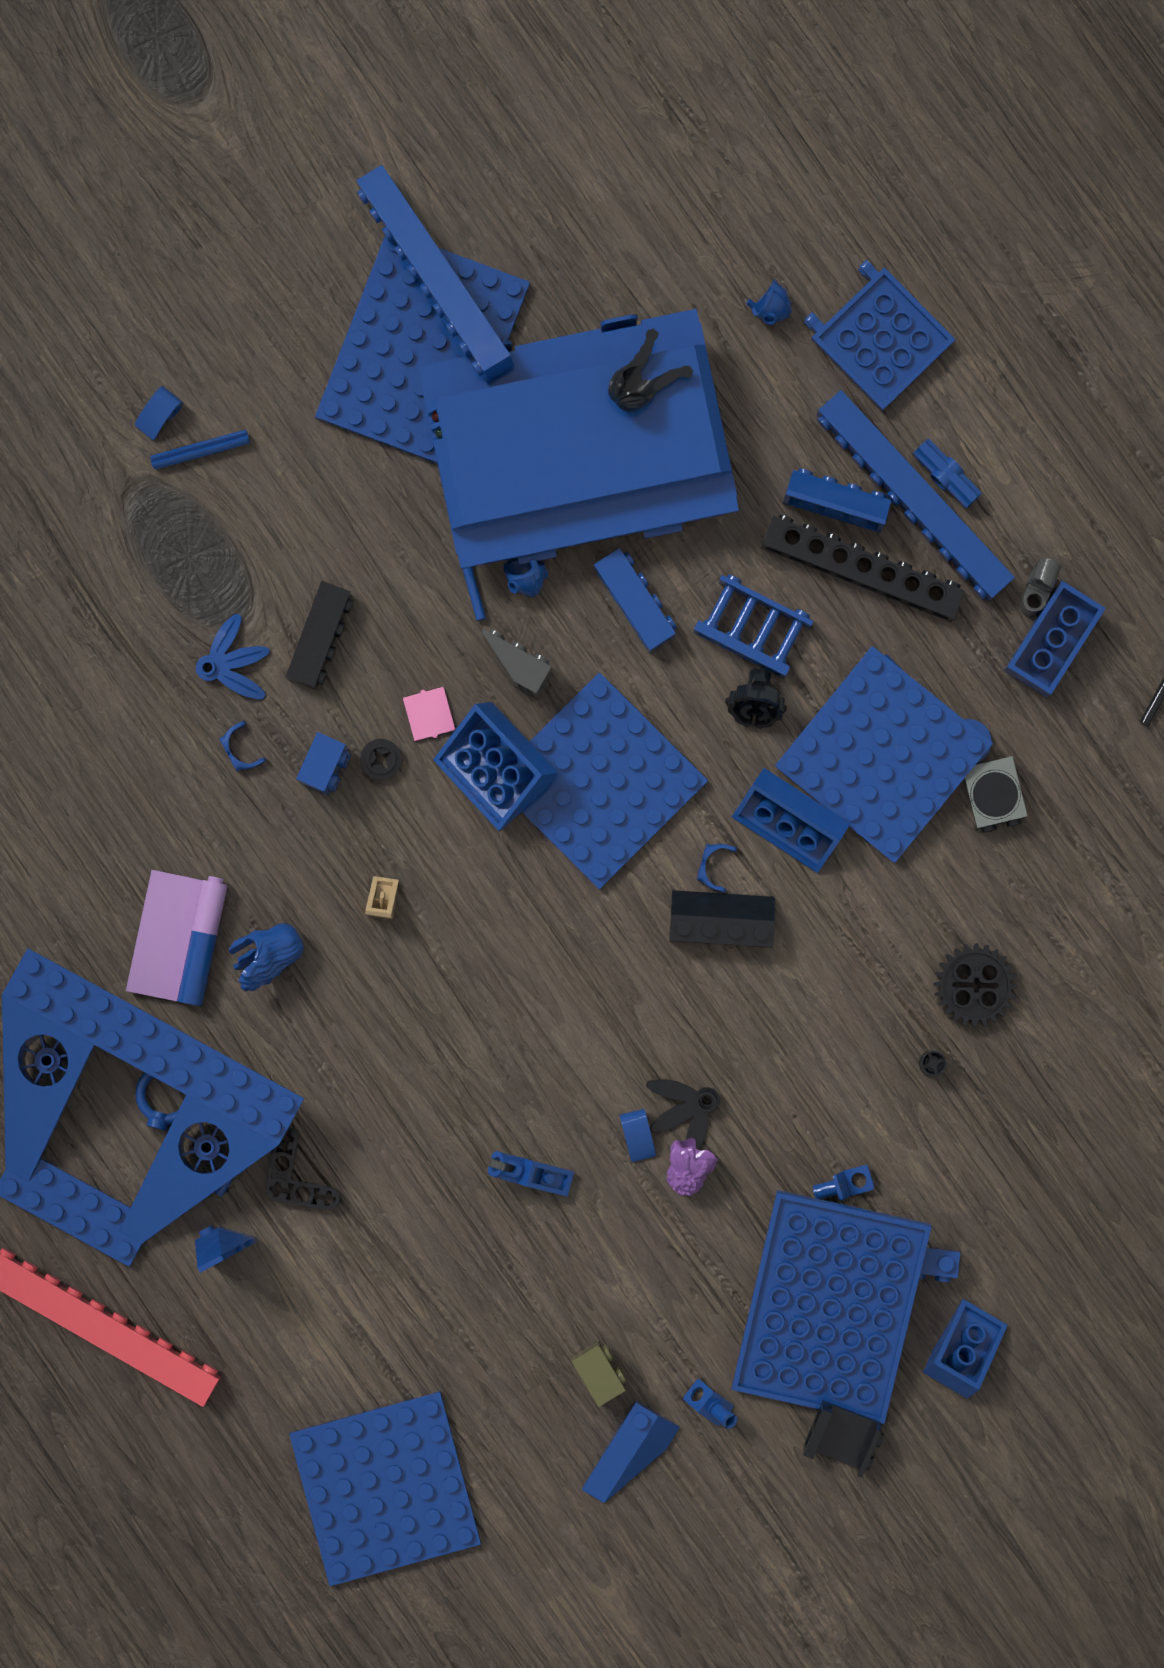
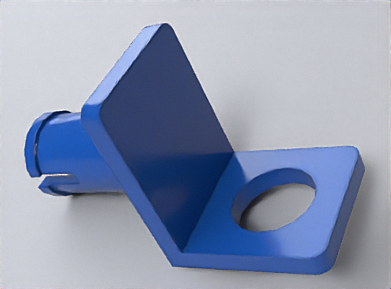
(843, 1185)
(711, 1405)

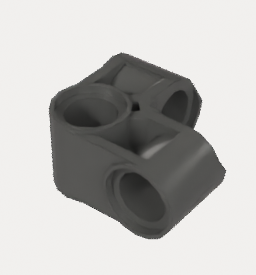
(1039, 585)

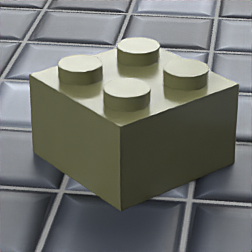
(599, 1373)

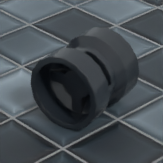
(936, 1061)

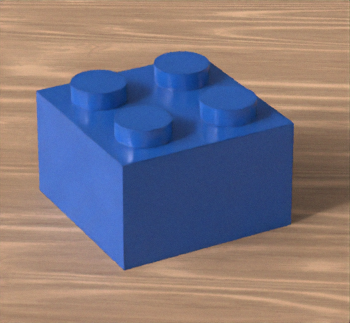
(323, 764)

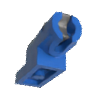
(530, 1173)

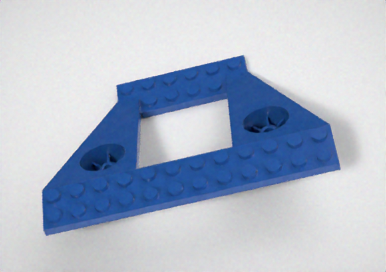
(218, 1090)

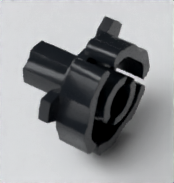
(756, 699)

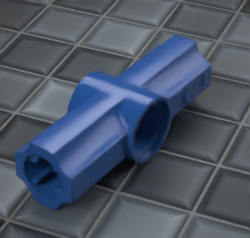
(947, 473)

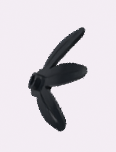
(692, 1106)

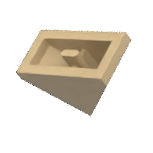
(382, 898)

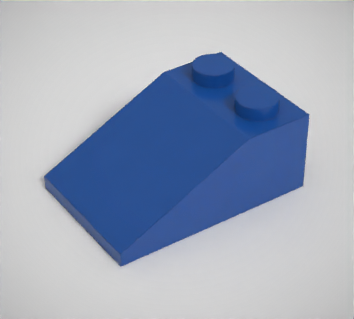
(965, 1349)

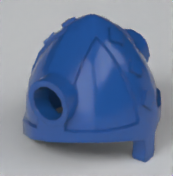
(773, 305)
(525, 578)

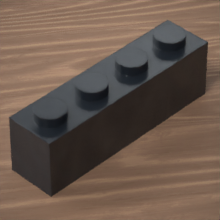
(319, 635)

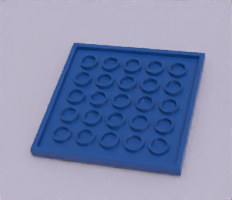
(883, 754)
(612, 781)
(385, 1488)

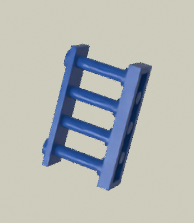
(755, 650)

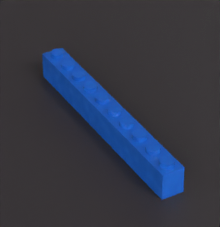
(435, 274)
(914, 495)

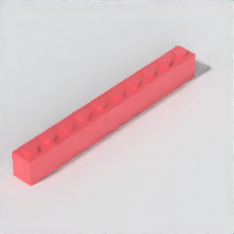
(106, 1330)

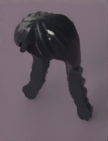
(626, 384)

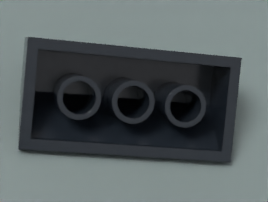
(722, 919)

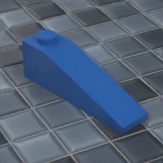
(219, 1245)
(633, 1447)

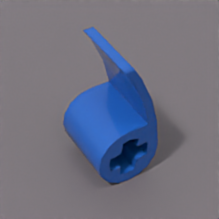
(158, 410)
(637, 1135)

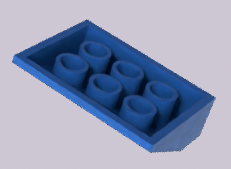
(494, 764)

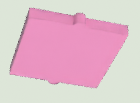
(429, 714)

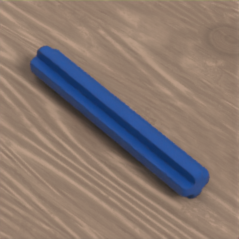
(200, 449)

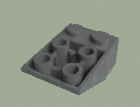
(524, 670)

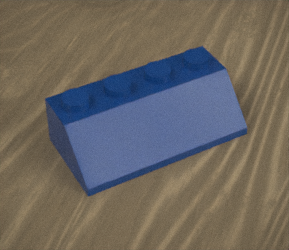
(837, 501)
(790, 820)

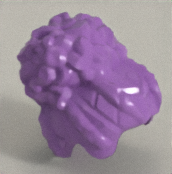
(689, 1167)

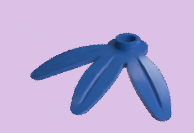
(238, 658)

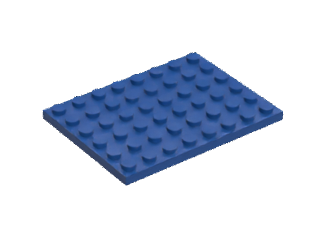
(394, 332)
(831, 1305)

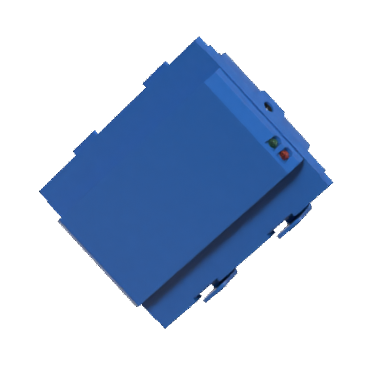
(557, 464)

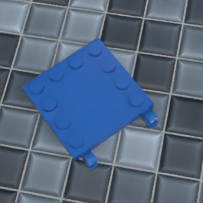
(881, 337)

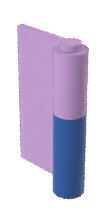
(177, 937)

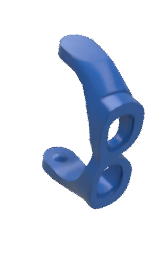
(238, 765)
(701, 876)

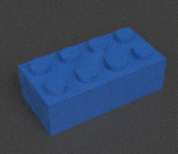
(1054, 639)

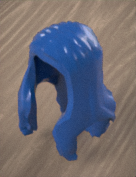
(274, 952)

